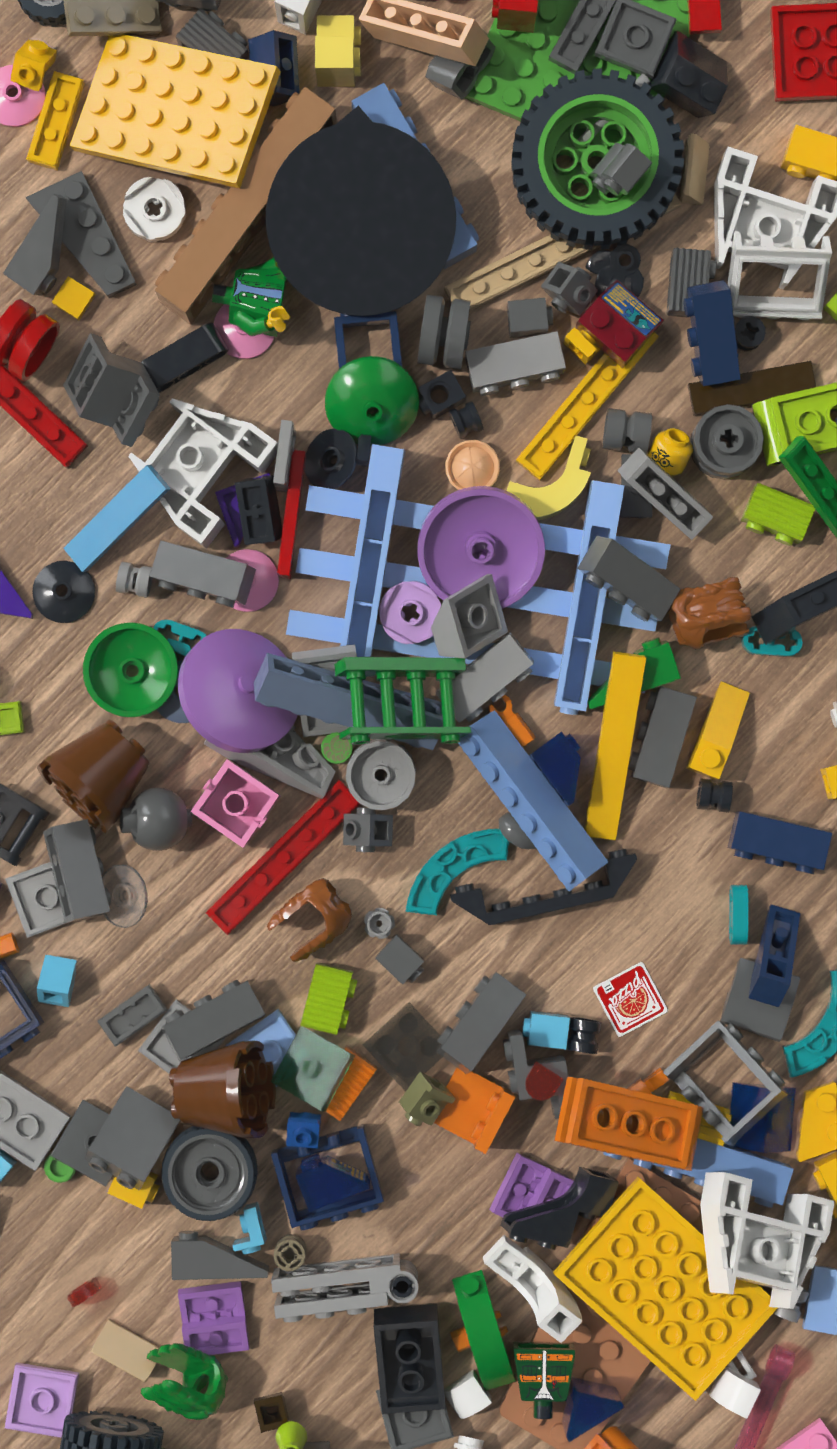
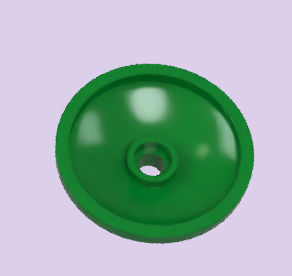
(369, 384)
(107, 667)

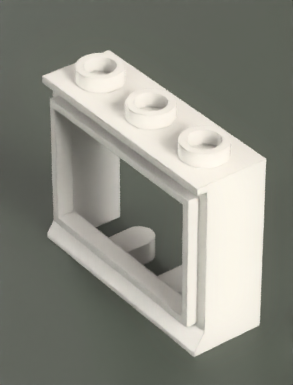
(779, 306)

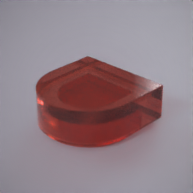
(542, 1082)
(83, 1292)

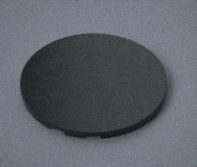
(360, 218)

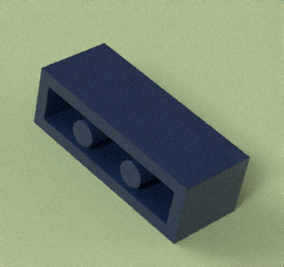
(712, 333)
(779, 842)

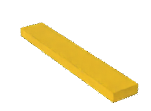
(576, 412)
(614, 745)

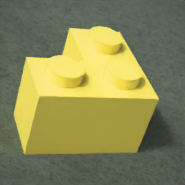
(335, 51)

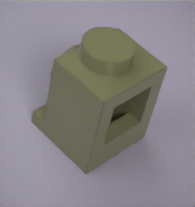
(425, 1099)

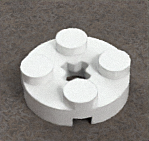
(136, 207)

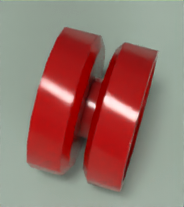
(25, 339)

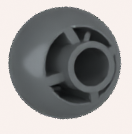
(156, 819)

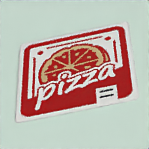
(630, 999)

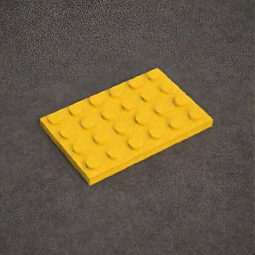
(175, 109)
(651, 1283)

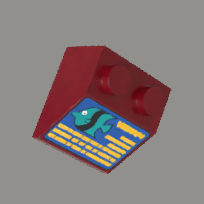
(619, 323)

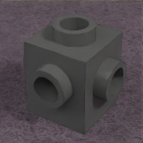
(569, 288)
(367, 830)

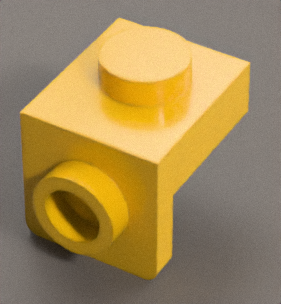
(31, 63)

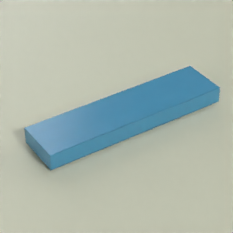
(117, 518)

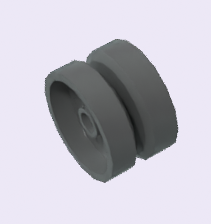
(445, 332)
(732, 424)

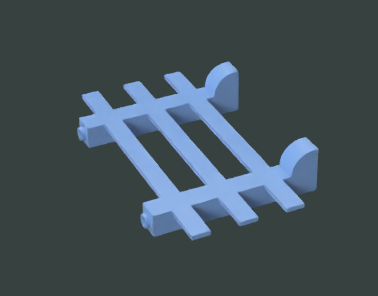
(370, 572)

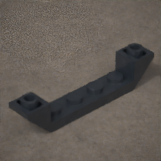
(797, 608)
(616, 871)

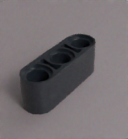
(185, 356)

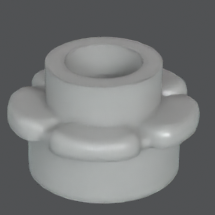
(387, 923)

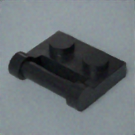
(10, 808)

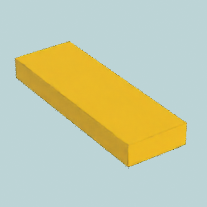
(55, 120)

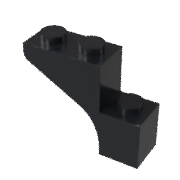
(554, 1220)

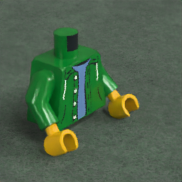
(255, 299)

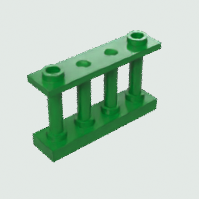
(416, 670)

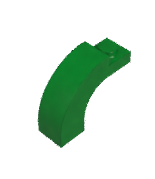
(483, 1330)

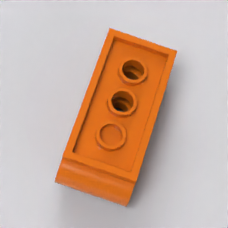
(655, 1131)

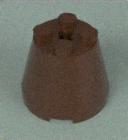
(97, 773)
(225, 1090)

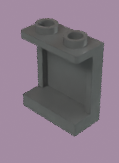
(131, 1139)

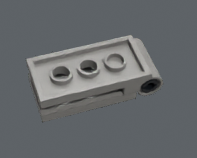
(381, 1271)

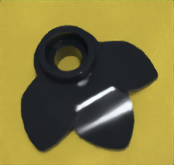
(609, 269)

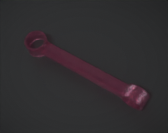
(776, 1371)

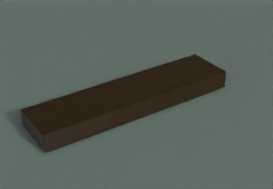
(752, 387)

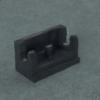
(259, 510)

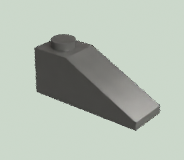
(40, 252)
(205, 1258)

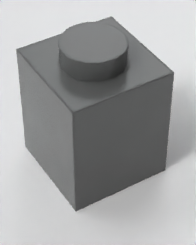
(528, 317)
(400, 960)

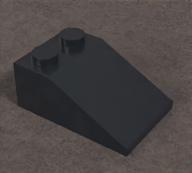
(409, 1358)

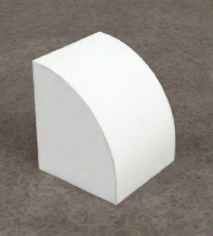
(735, 1392)
(467, 1395)

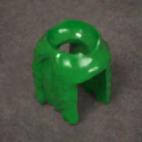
(197, 1371)

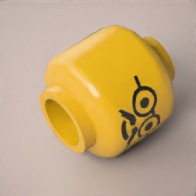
(671, 450)

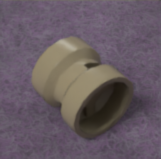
(292, 1247)

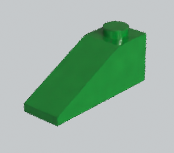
(659, 670)

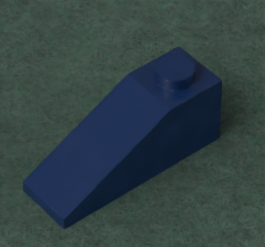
(775, 956)

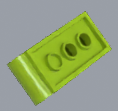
(796, 415)

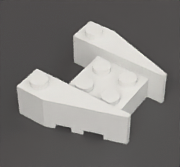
(765, 214)
(194, 458)
(759, 1246)

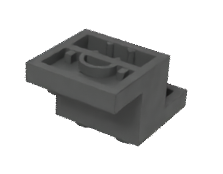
(111, 390)
(515, 1052)

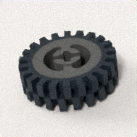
(109, 1432)

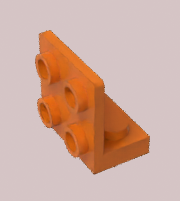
(476, 1109)

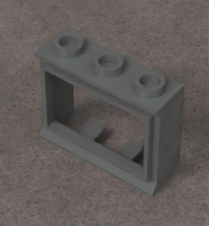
(750, 1057)

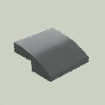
(752, 1014)

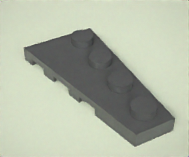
(88, 234)

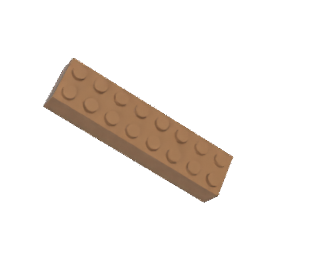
(239, 213)

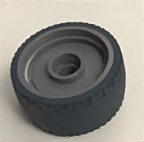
(205, 1196)

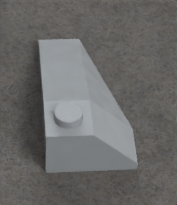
(289, 762)

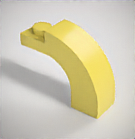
(558, 496)

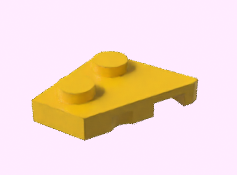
(818, 1122)

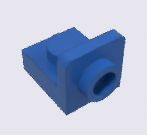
(303, 1130)

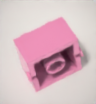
(235, 803)

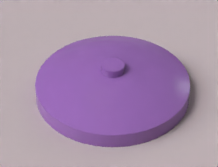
(478, 535)
(220, 695)

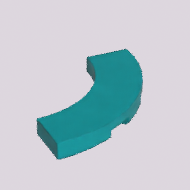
(449, 863)
(818, 1044)

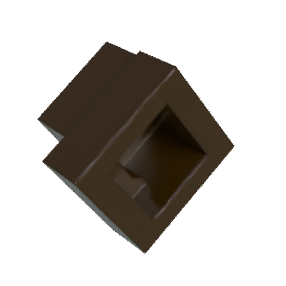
(271, 1421)

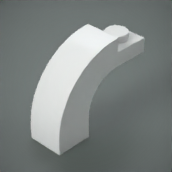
(533, 1278)

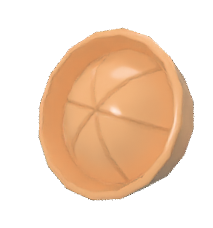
(472, 465)

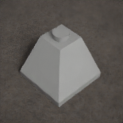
(469, 620)

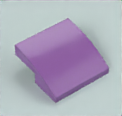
(528, 1185)
(214, 1318)

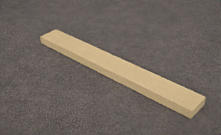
(519, 268)

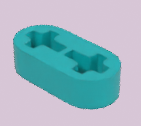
(181, 630)
(772, 649)
(738, 914)

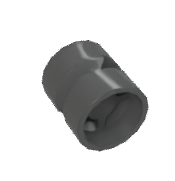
(627, 430)

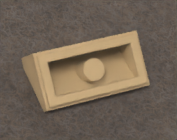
(694, 170)
(125, 1350)

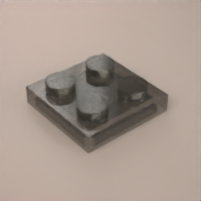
(405, 1045)

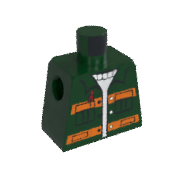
(544, 1374)

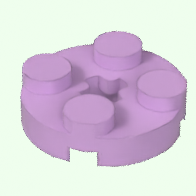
(392, 616)

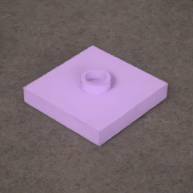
(40, 1399)

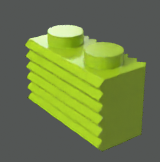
(777, 514)
(327, 999)

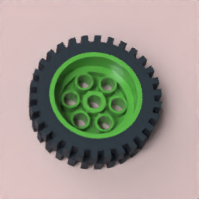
(548, 133)

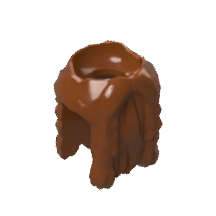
(709, 613)
(334, 910)

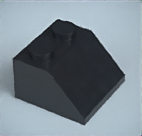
(691, 76)

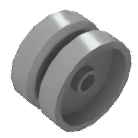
(381, 755)

